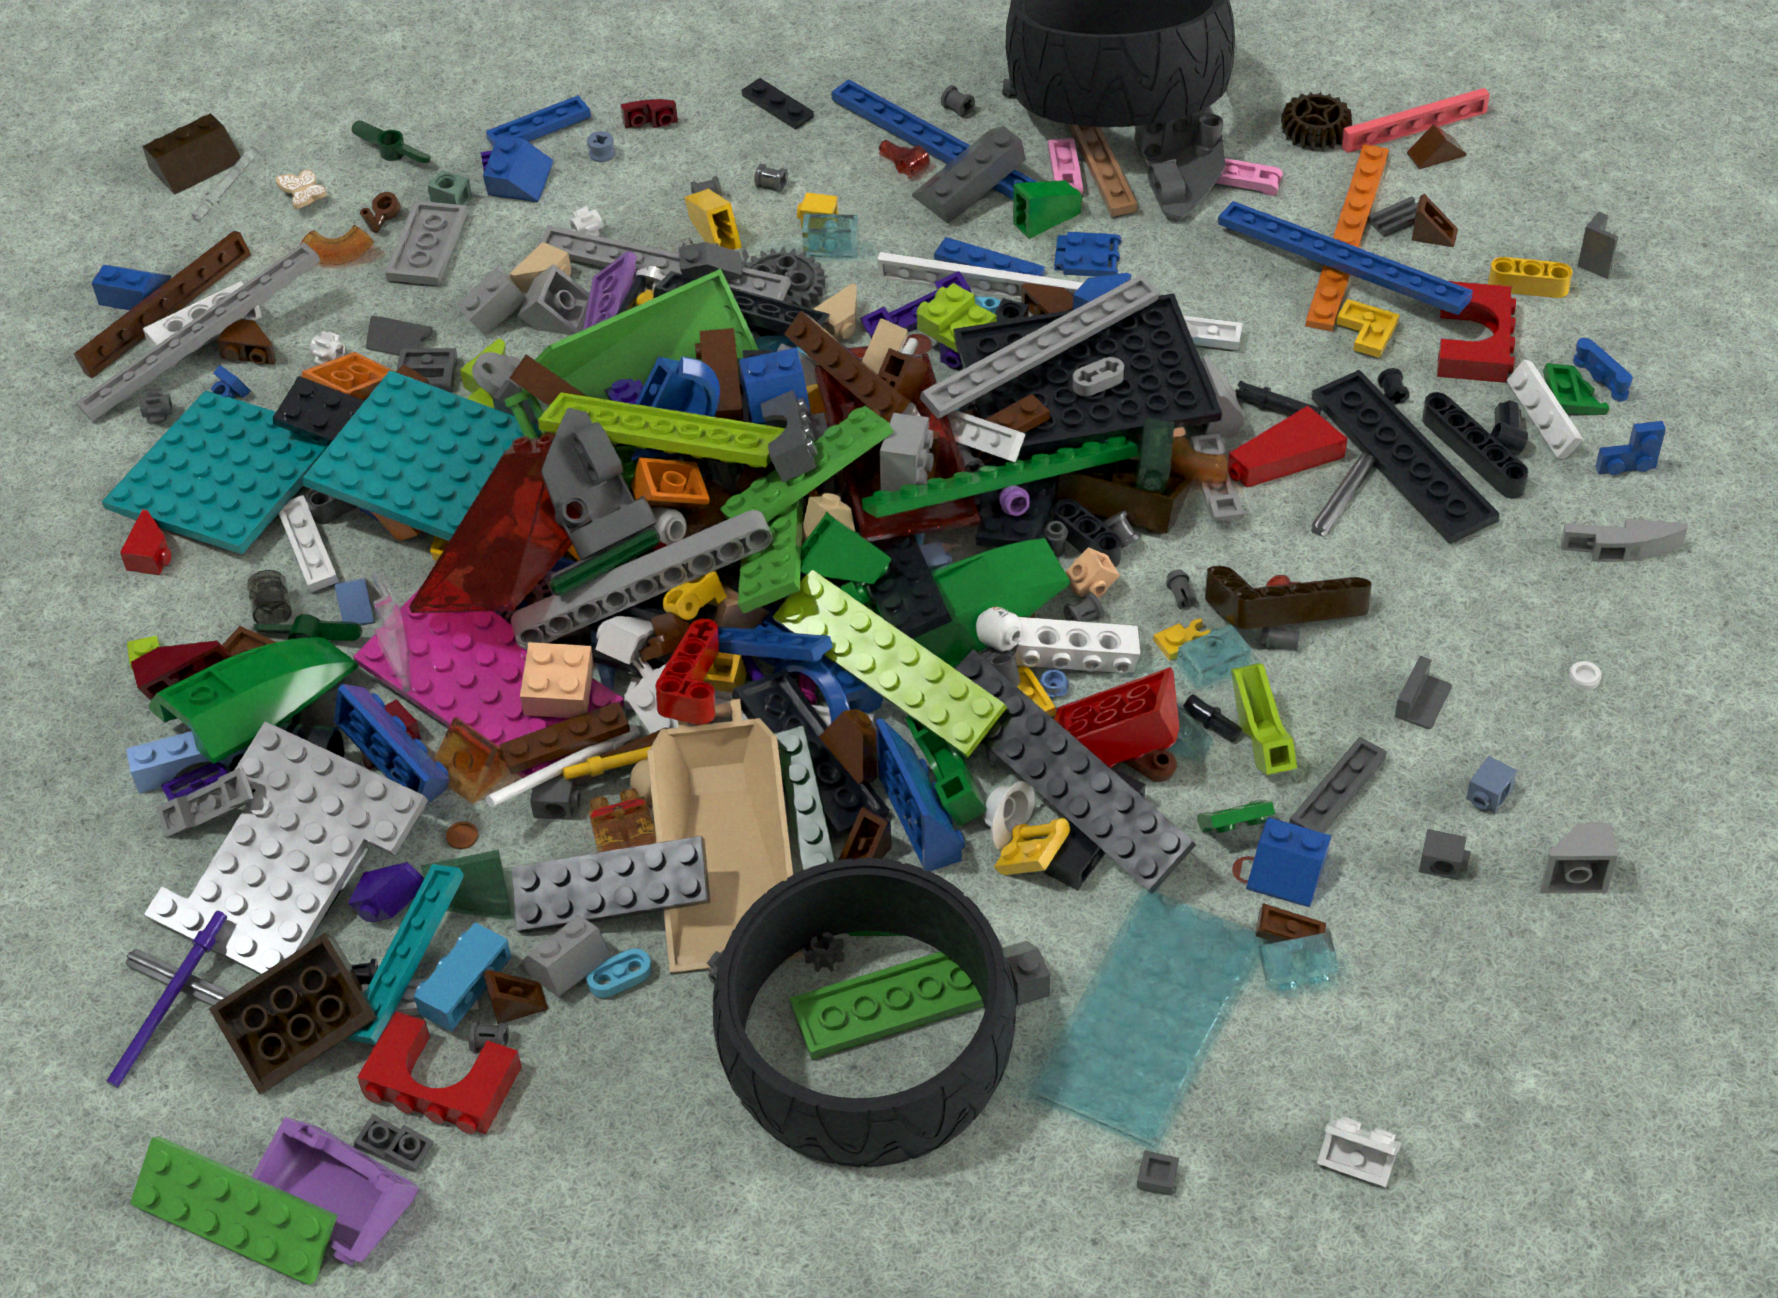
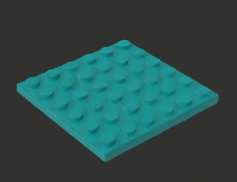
(415, 454)
(217, 473)

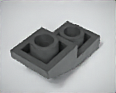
(394, 1145)

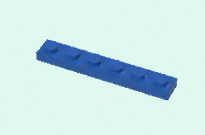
(773, 644)

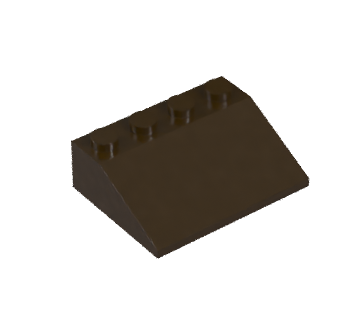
(1111, 489)
(294, 1012)

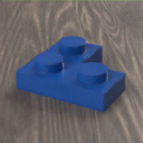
(1639, 454)

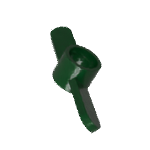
(390, 142)
(310, 626)

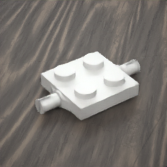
(643, 699)

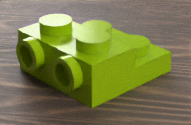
(949, 310)

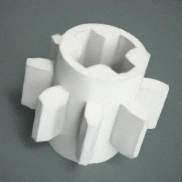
(586, 221)
(326, 347)

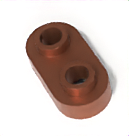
(1151, 768)

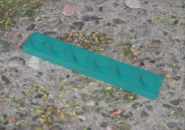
(408, 947)

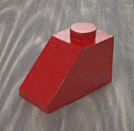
(145, 547)

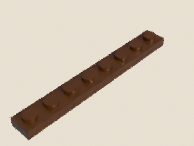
(162, 303)

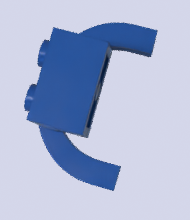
(681, 387)
(838, 686)

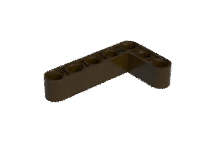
(1284, 604)

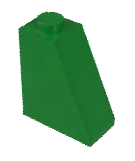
(1044, 205)
(842, 553)

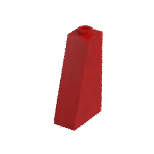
(1287, 448)

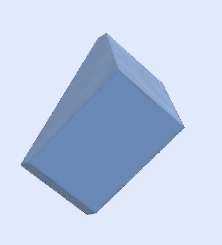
(354, 601)

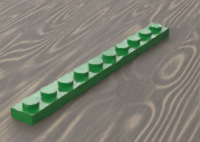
(993, 478)

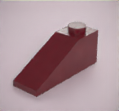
(174, 663)

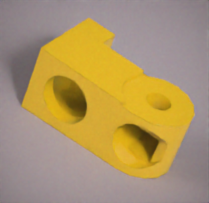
(692, 595)

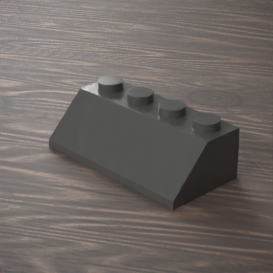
(972, 174)

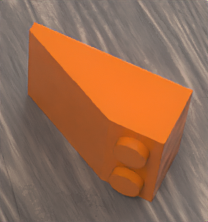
(349, 374)

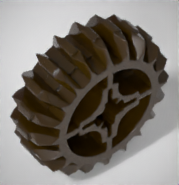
(1315, 120)

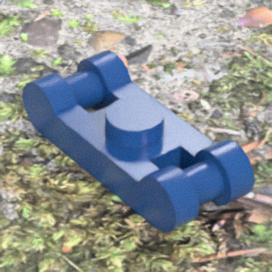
(1603, 368)

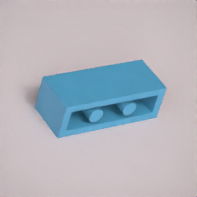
(460, 976)

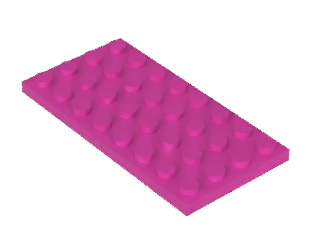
(470, 671)

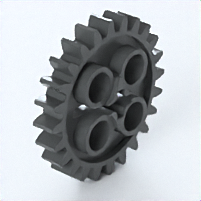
(804, 274)

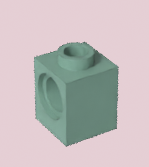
(449, 189)

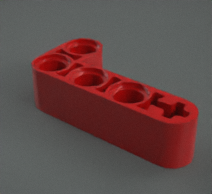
(680, 686)

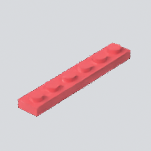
(1415, 120)

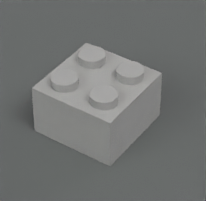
(906, 452)

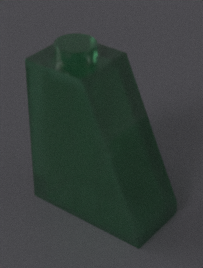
(1154, 455)
(482, 887)

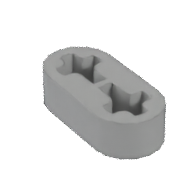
(1098, 376)

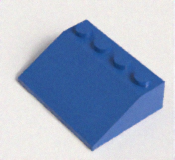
(387, 743)
(916, 801)

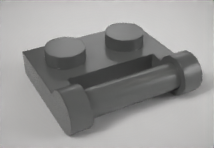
(432, 363)

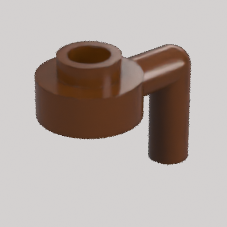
(385, 207)

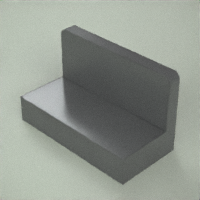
(1598, 247)
(392, 335)
(1422, 696)

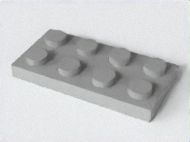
(426, 243)

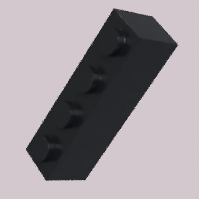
(1079, 853)

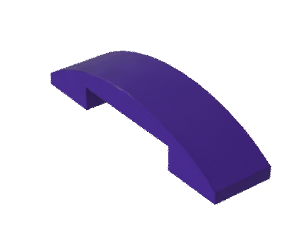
(906, 315)

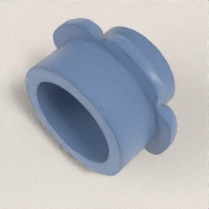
(1057, 678)

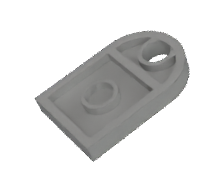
(493, 369)

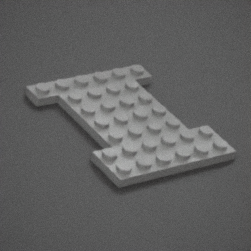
(289, 849)

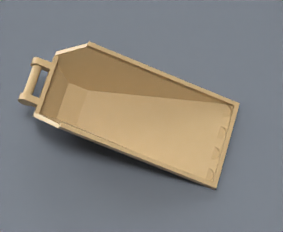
(729, 790)

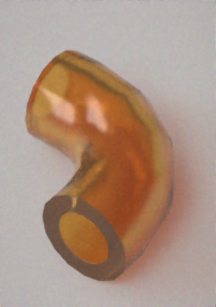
(341, 249)
(1198, 465)

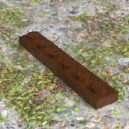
(846, 367)

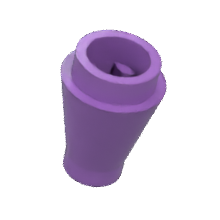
(1013, 500)

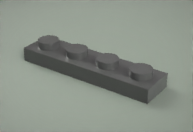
(1339, 786)

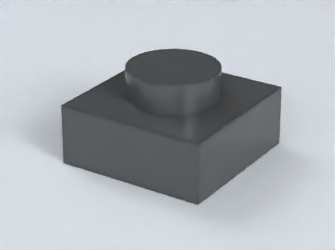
(1157, 1172)

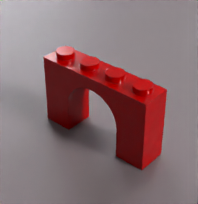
(1485, 358)
(467, 1104)

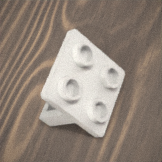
(1359, 1151)

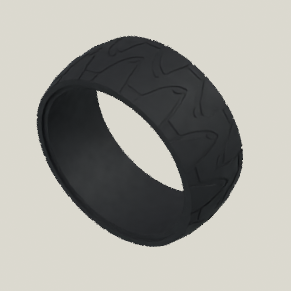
(1119, 58)
(848, 899)

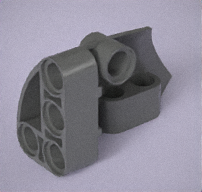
(1199, 158)
(586, 475)

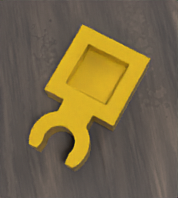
(1175, 636)

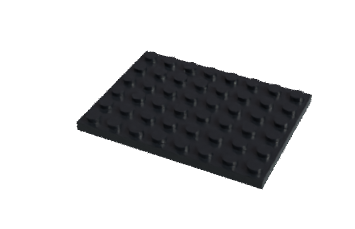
(1159, 379)

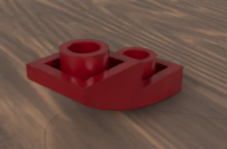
(656, 111)

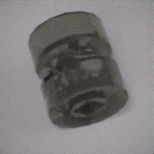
(269, 597)

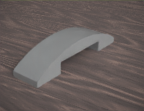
(1218, 498)
(205, 804)

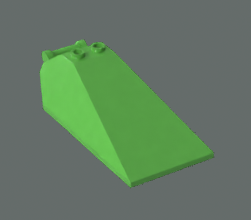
(634, 340)

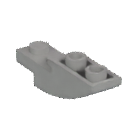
(1632, 542)

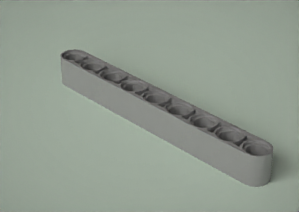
(642, 579)

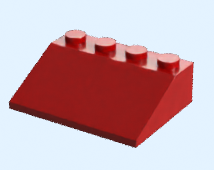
(1125, 718)

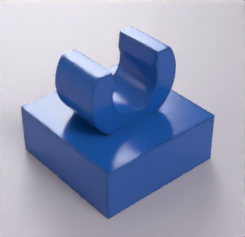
(229, 384)

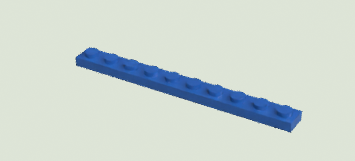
(911, 128)
(1346, 258)

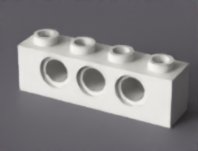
(169, 325)
(1078, 645)

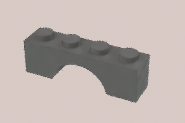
(793, 449)

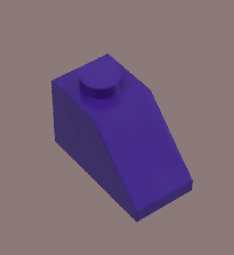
(385, 891)

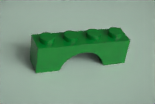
(954, 779)

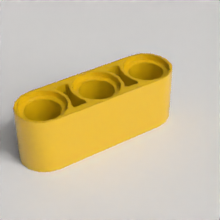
(1531, 276)

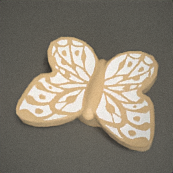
(301, 187)

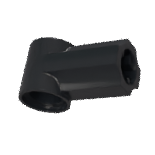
(1509, 427)

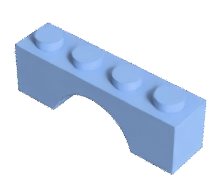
(163, 759)

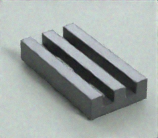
(1394, 214)

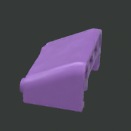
(338, 1179)

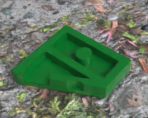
(1572, 390)

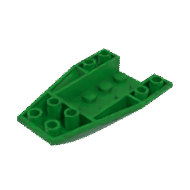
(1009, 577)
(236, 696)

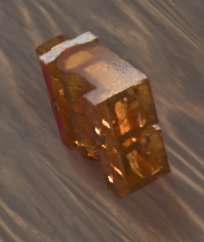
(621, 822)

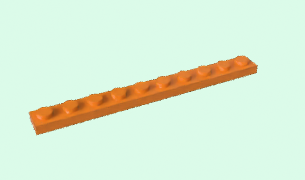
(1350, 230)

